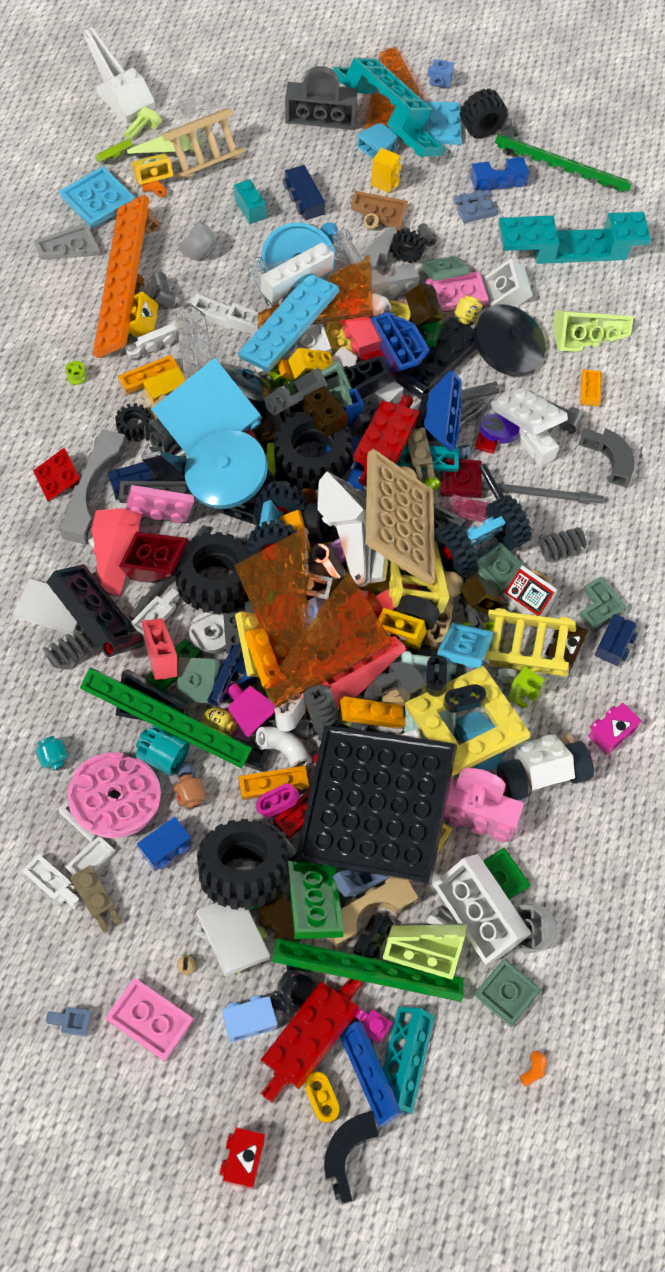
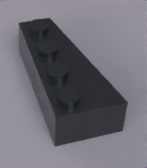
(368, 375)

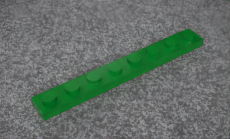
(555, 160)
(166, 717)
(366, 970)

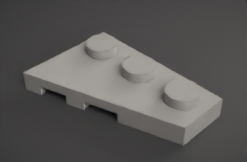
(68, 244)

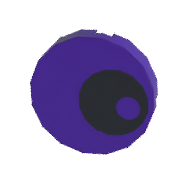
(498, 428)

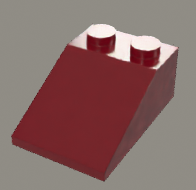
(152, 556)

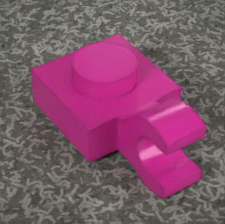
(374, 1024)

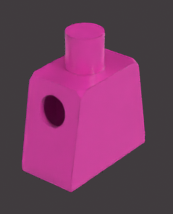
(249, 708)

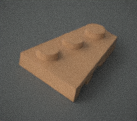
(388, 210)

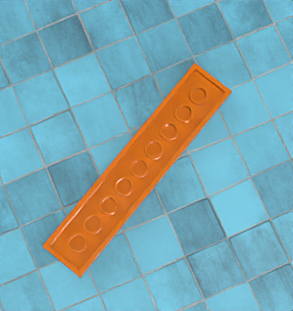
(121, 277)

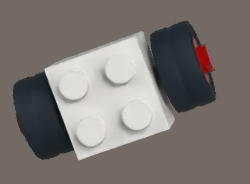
(544, 764)

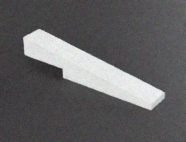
(232, 317)

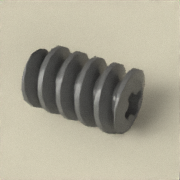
(562, 542)
(68, 649)
(321, 707)

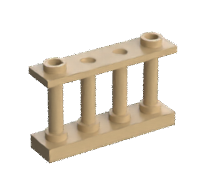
(190, 130)

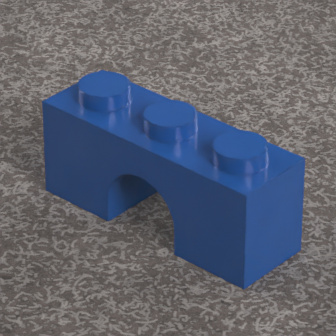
(487, 178)

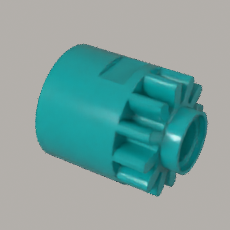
(161, 749)

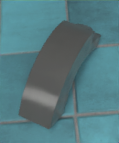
(615, 449)

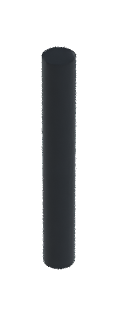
(490, 481)

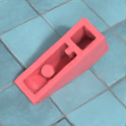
(160, 649)

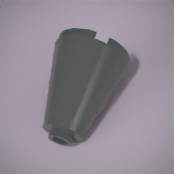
(159, 437)

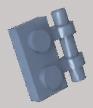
(475, 211)

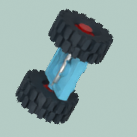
(269, 506)
(504, 521)

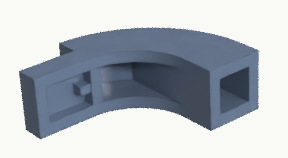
(356, 883)

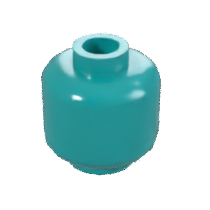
(51, 753)

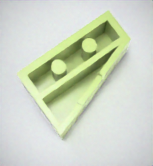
(426, 947)

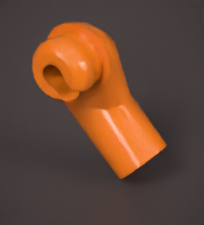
(155, 186)
(537, 1069)

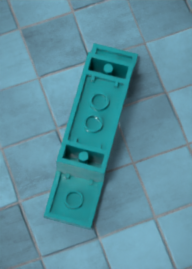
(410, 110)
(570, 246)

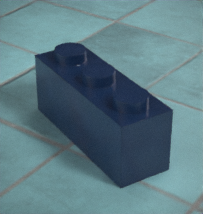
(304, 192)

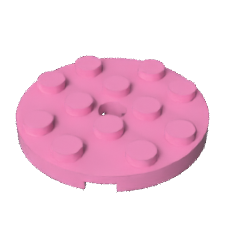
(107, 815)

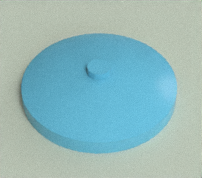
(291, 241)
(226, 469)

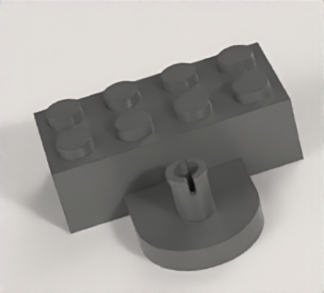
(321, 101)

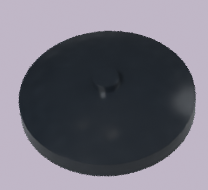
(509, 340)
(250, 383)

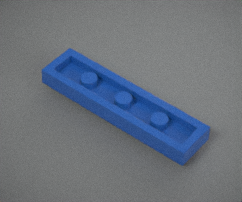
(370, 1074)

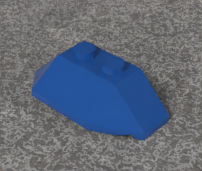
(399, 341)
(445, 410)

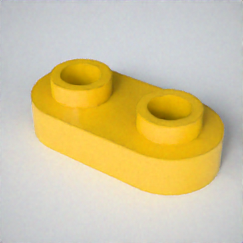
(322, 1098)

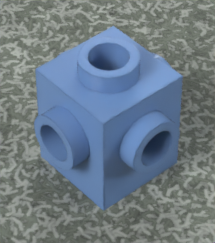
(441, 73)

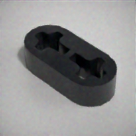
(431, 675)
(464, 698)

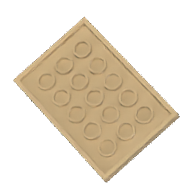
(400, 517)

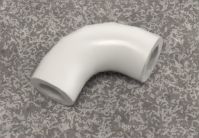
(285, 742)

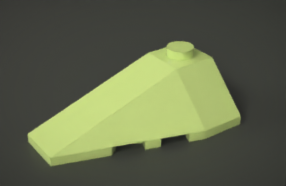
(160, 145)
(580, 329)

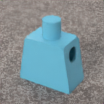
(375, 138)

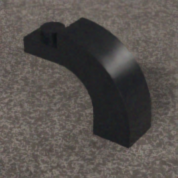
(348, 1136)

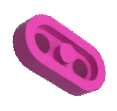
(280, 799)

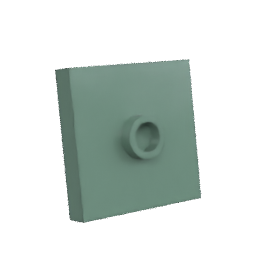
(444, 268)
(498, 566)
(196, 678)
(507, 992)

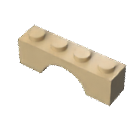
(395, 896)

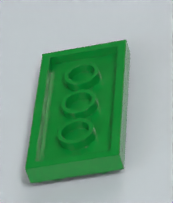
(314, 901)

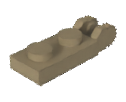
(420, 453)
(94, 896)

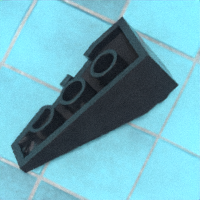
(166, 465)

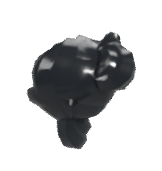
(293, 989)

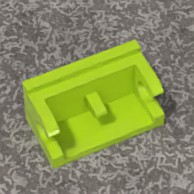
(525, 684)

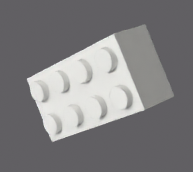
(481, 905)

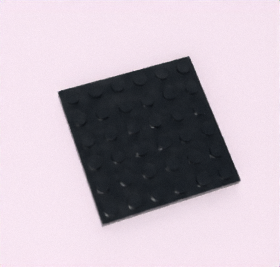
(377, 803)

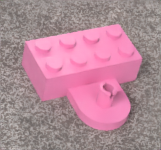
(479, 804)

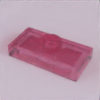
(468, 508)

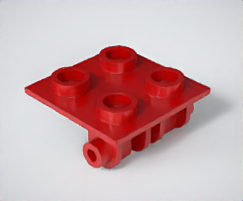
(56, 475)

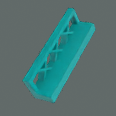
(437, 455)
(410, 1057)

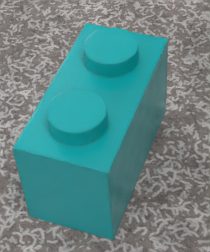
(249, 201)

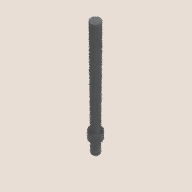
(581, 497)
(145, 600)

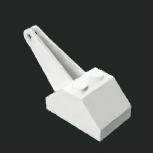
(124, 92)
(346, 510)

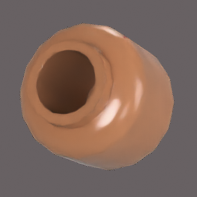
(189, 792)

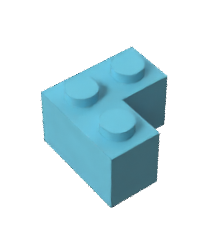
(471, 726)

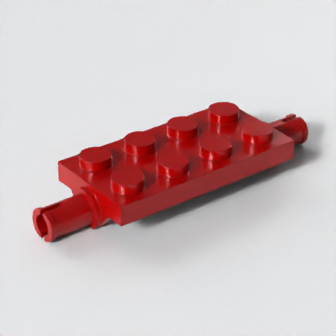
(387, 432)
(309, 1036)

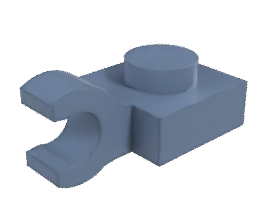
(73, 1022)

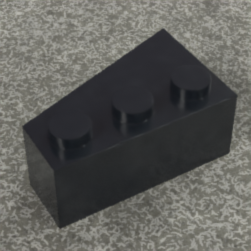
(151, 689)

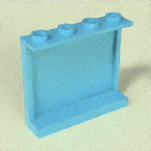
(205, 406)

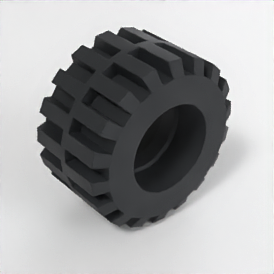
(483, 113)

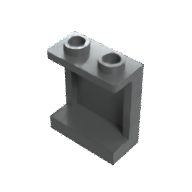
(281, 400)

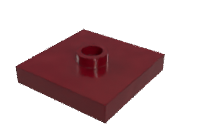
(465, 482)

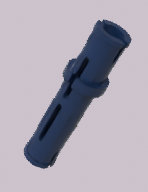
(229, 667)

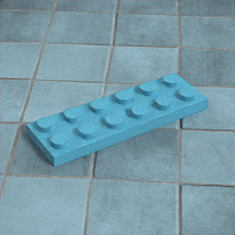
(288, 322)

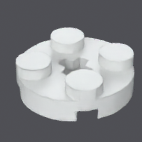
(199, 637)

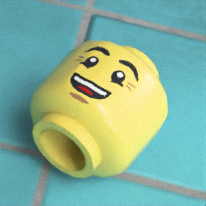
(468, 309)
(220, 719)

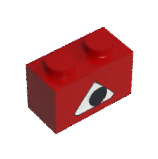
(243, 1158)

